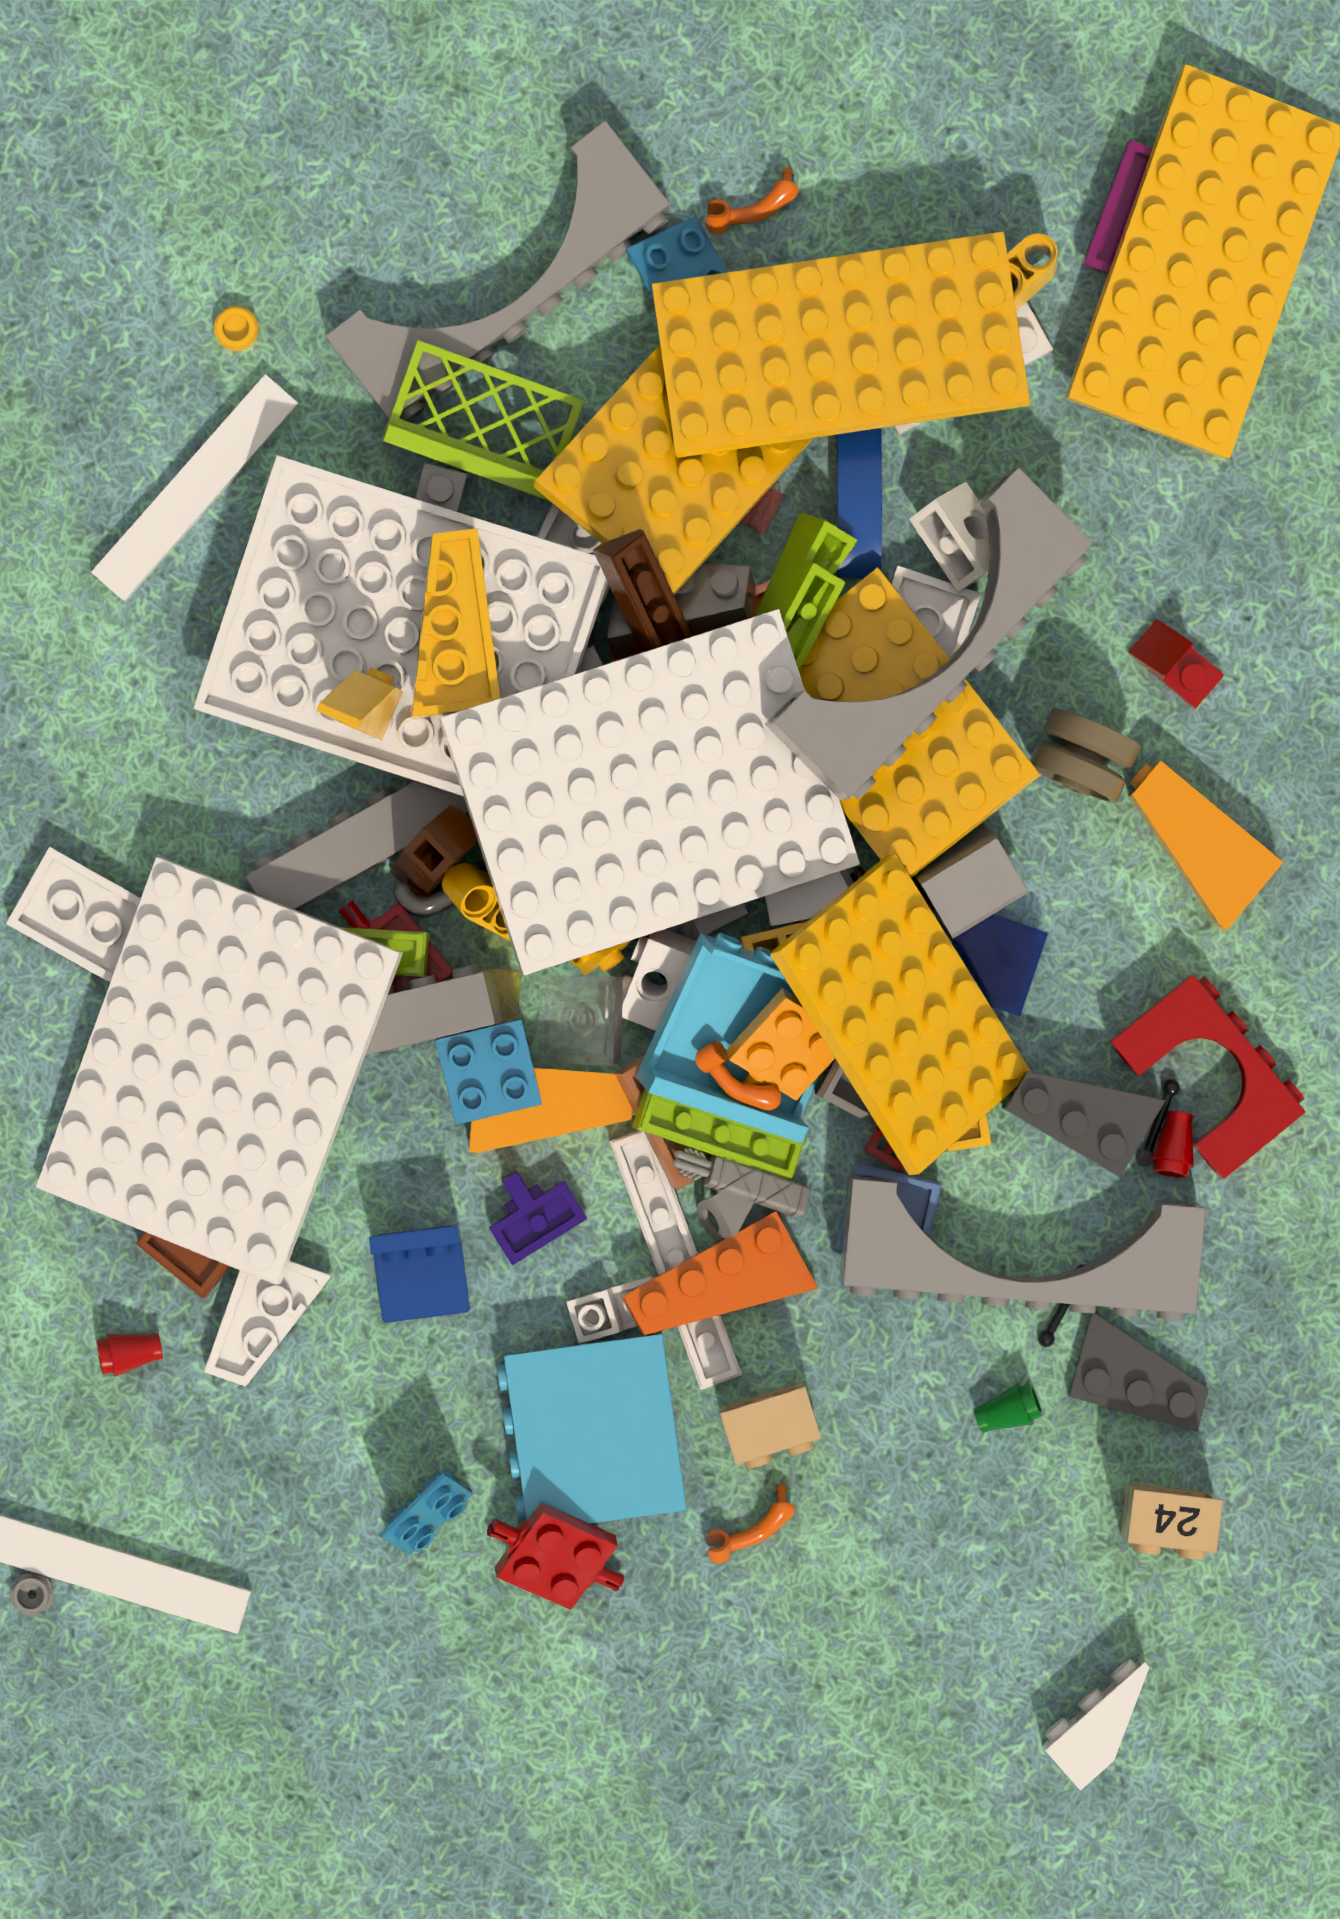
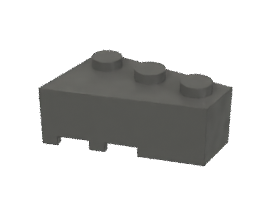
(708, 600)
(1086, 1118)

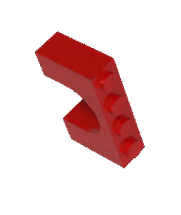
(1264, 1102)

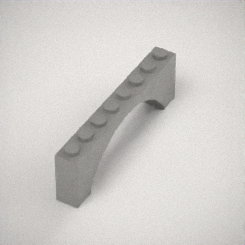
(610, 210)
(1029, 553)
(1148, 1271)

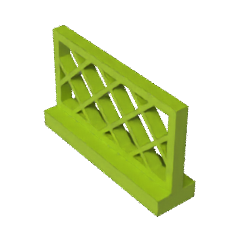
(465, 455)

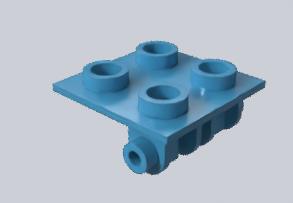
(675, 255)
(488, 1071)
(414, 1526)

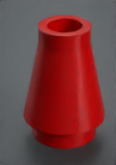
(1175, 1146)
(127, 1352)

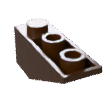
(435, 850)

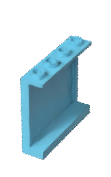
(713, 1002)
(594, 1429)

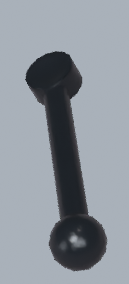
(1170, 1088)
(1046, 1337)

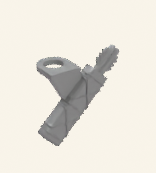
(737, 1191)

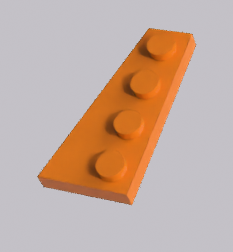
(726, 1277)

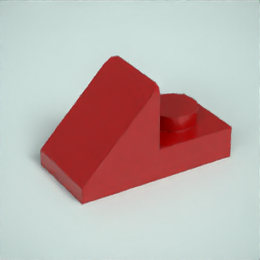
(1176, 663)

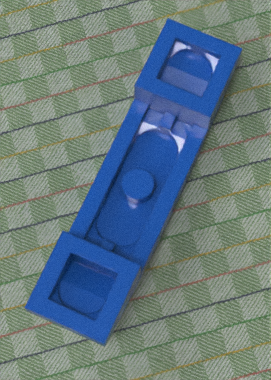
(860, 500)

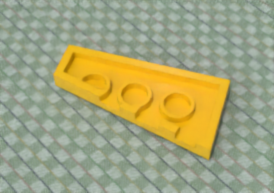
(455, 640)

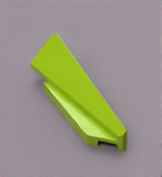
(805, 580)

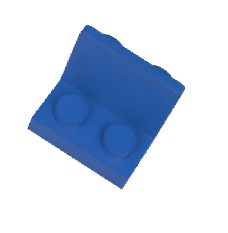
(420, 1273)

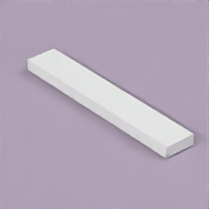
(195, 488)
(669, 1246)
(122, 1574)

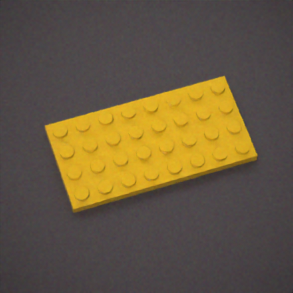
(1205, 262)
(840, 344)

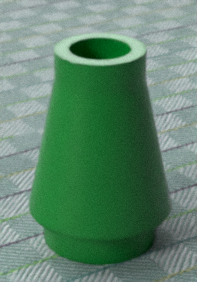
(1009, 1409)

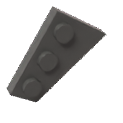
(1133, 1379)

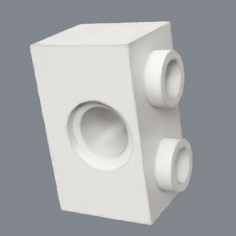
(956, 535)
(662, 953)

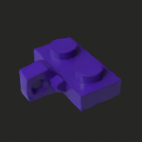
(534, 1217)

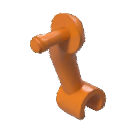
(721, 217)
(711, 1060)
(775, 1518)

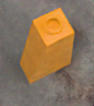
(1206, 846)
(569, 1104)

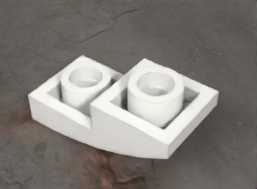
(603, 1312)

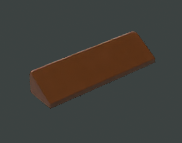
(642, 591)

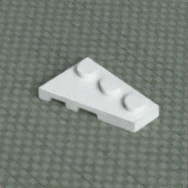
(259, 1319)

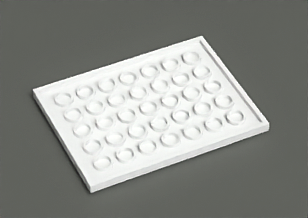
(341, 588)
(644, 793)
(219, 1070)

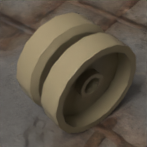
(1086, 750)

